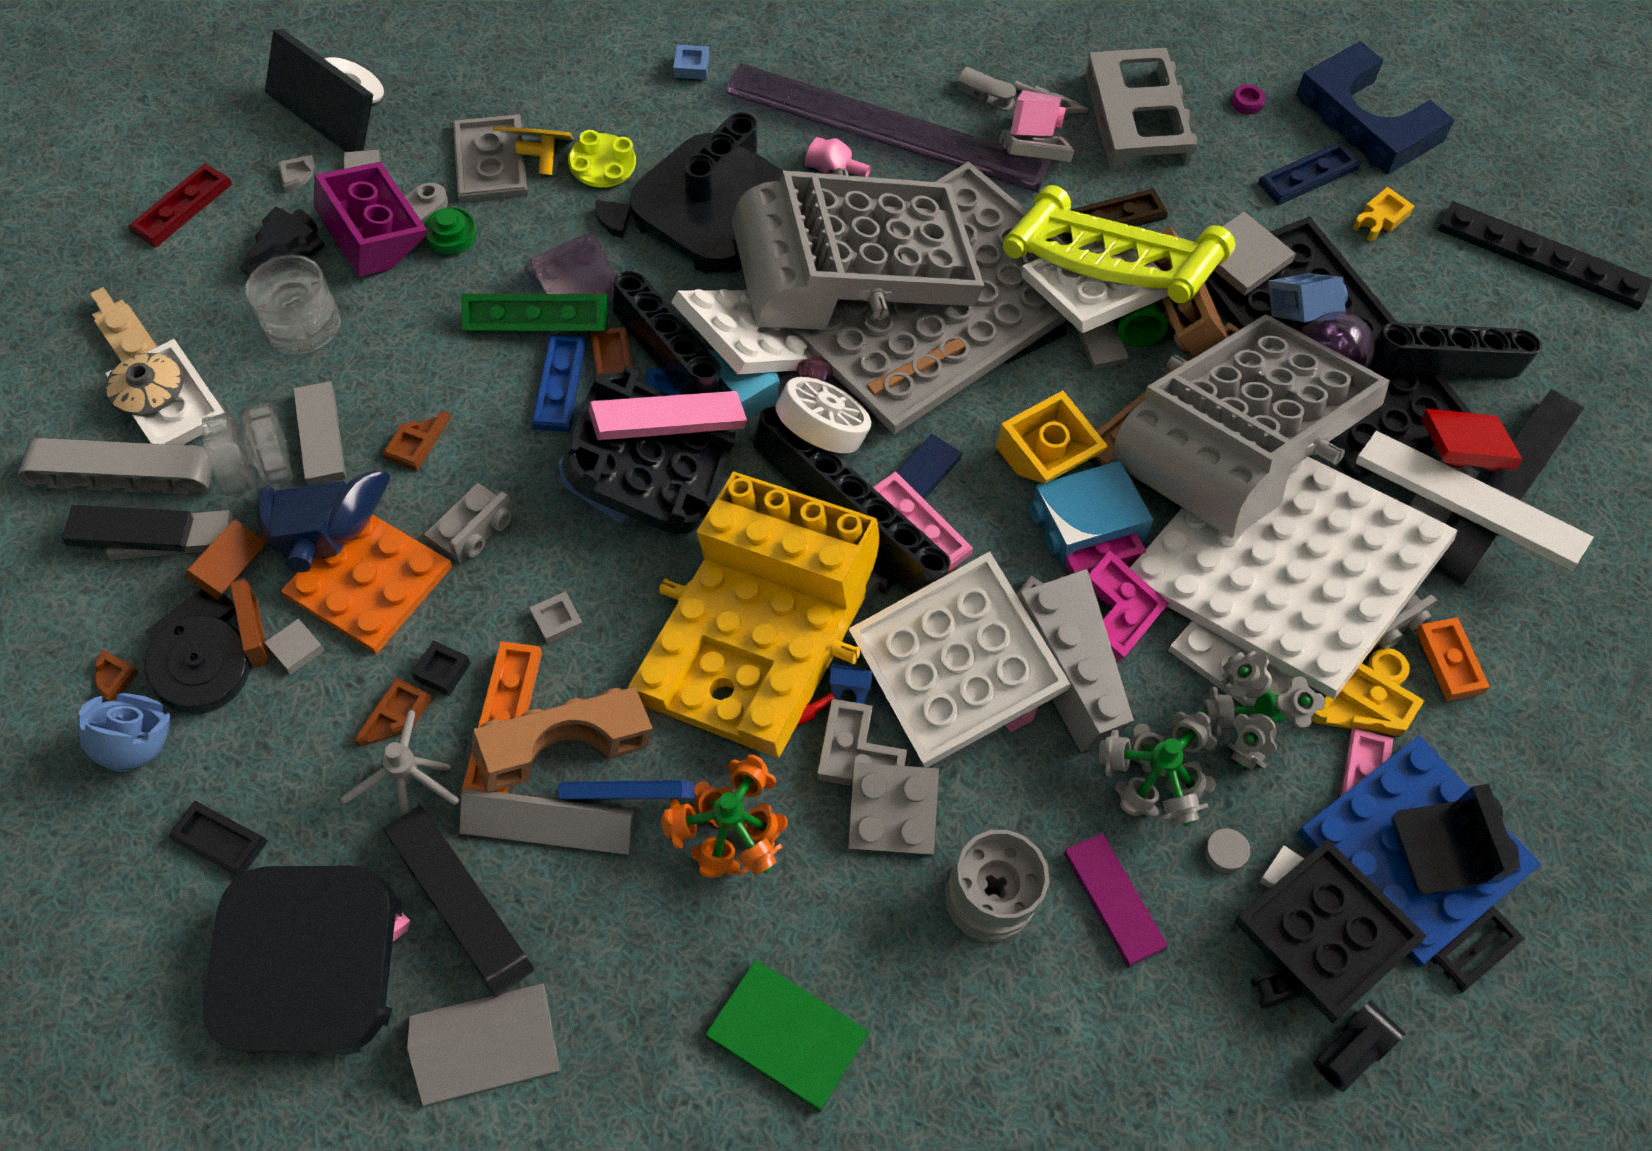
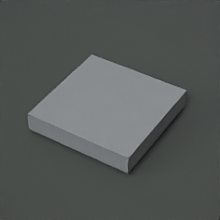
(1255, 256)

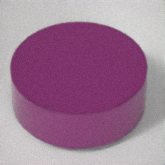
(1248, 99)

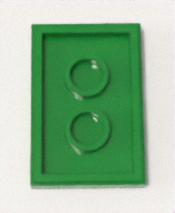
(787, 1035)

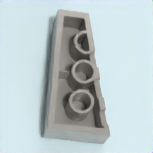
(1076, 635)

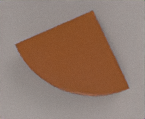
(112, 675)

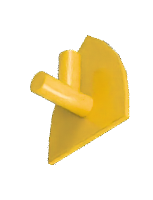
(544, 149)

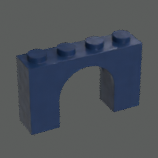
(1384, 140)

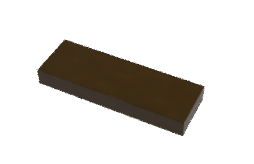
(1130, 209)

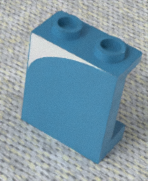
(1089, 509)

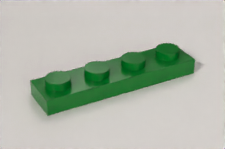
(534, 312)

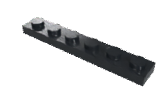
(1546, 255)

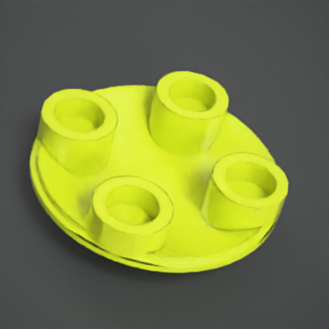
(602, 159)

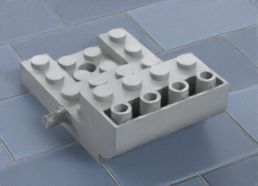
(850, 240)
(1241, 416)

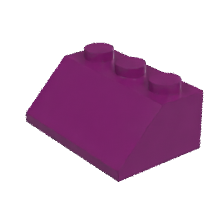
(367, 216)

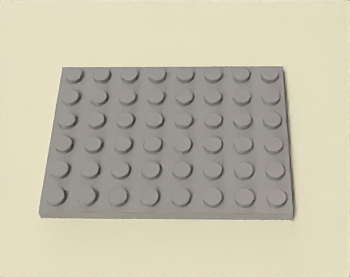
(995, 329)

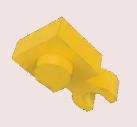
(1384, 211)

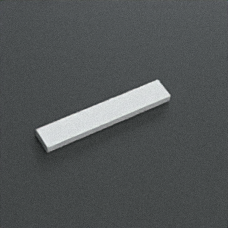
(1475, 500)

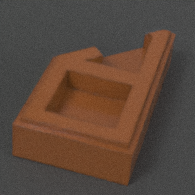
(415, 440)
(391, 711)

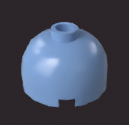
(122, 731)

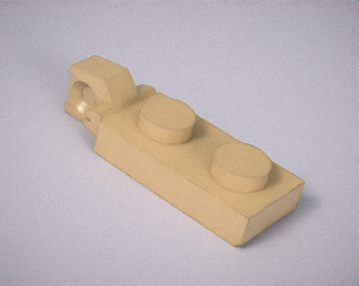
(120, 326)

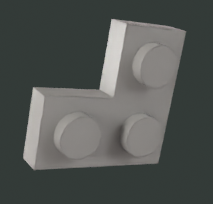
(846, 743)

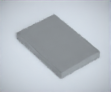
(488, 159)

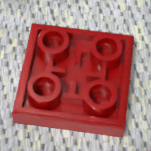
(1471, 440)

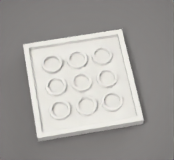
(959, 659)

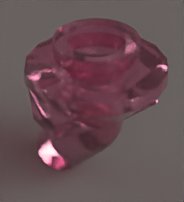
(815, 368)

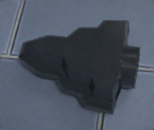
(282, 236)

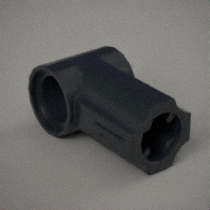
(1365, 1039)

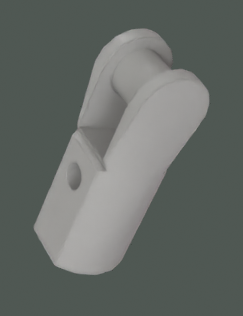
(987, 89)

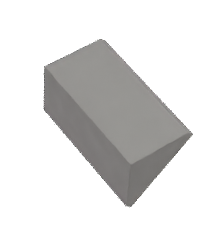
(482, 1045)

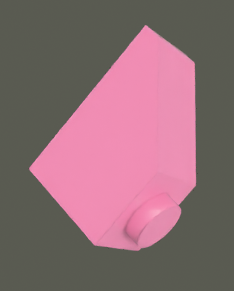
(1037, 114)

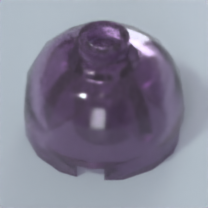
(1343, 334)

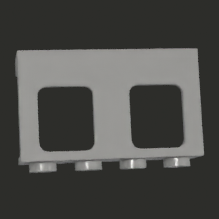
(1116, 103)

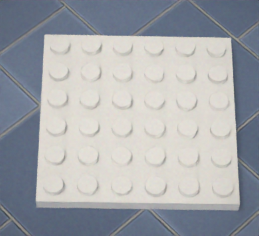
(1307, 579)

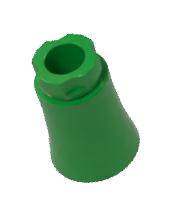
(1143, 326)

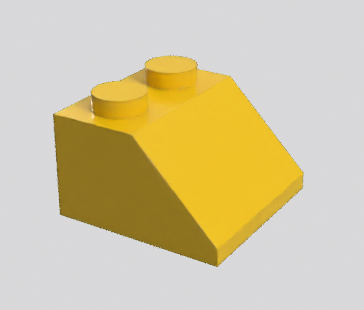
(1048, 439)

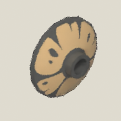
(144, 384)

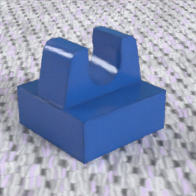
(851, 678)

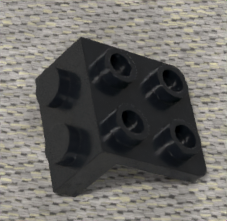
(1456, 843)

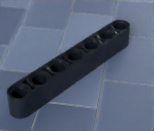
(1536, 446)
(823, 475)

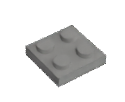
(893, 808)

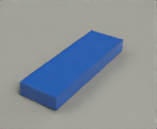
(559, 383)
(626, 790)

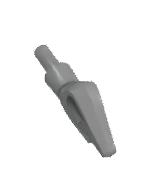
(1072, 107)

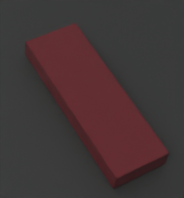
(180, 205)

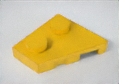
(1371, 705)

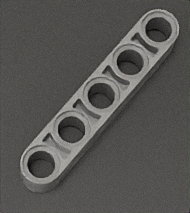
(115, 465)

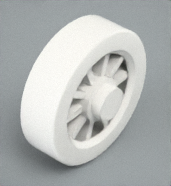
(823, 415)

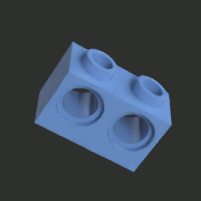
(1307, 296)

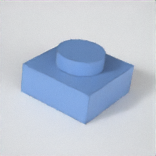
(691, 62)

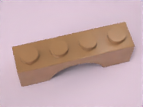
(609, 722)

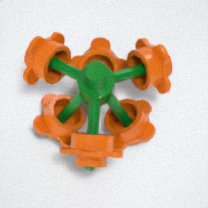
(727, 813)

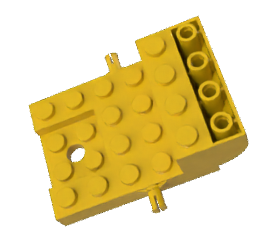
(760, 613)

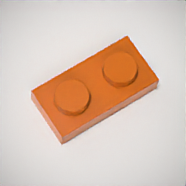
(1452, 659)

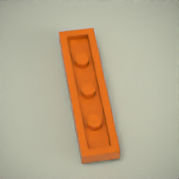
(507, 694)

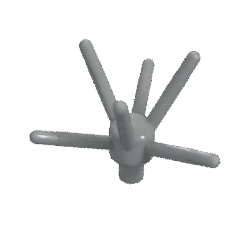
(402, 765)

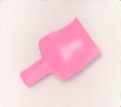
(833, 154)

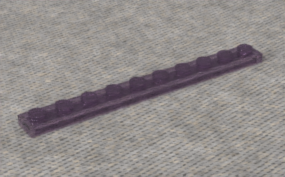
(886, 126)

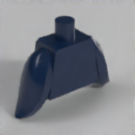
(318, 518)

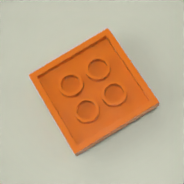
(369, 584)

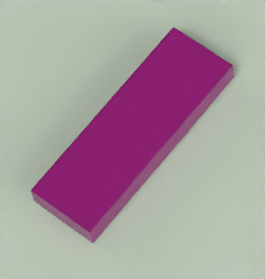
(1115, 900)

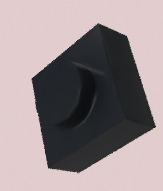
(441, 668)

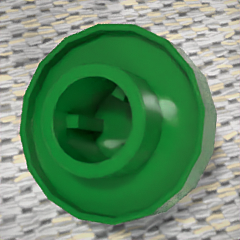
(450, 230)

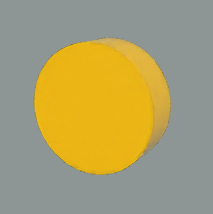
(1389, 664)

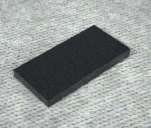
(318, 92)

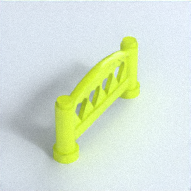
(1052, 216)

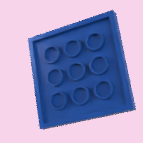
(1364, 833)

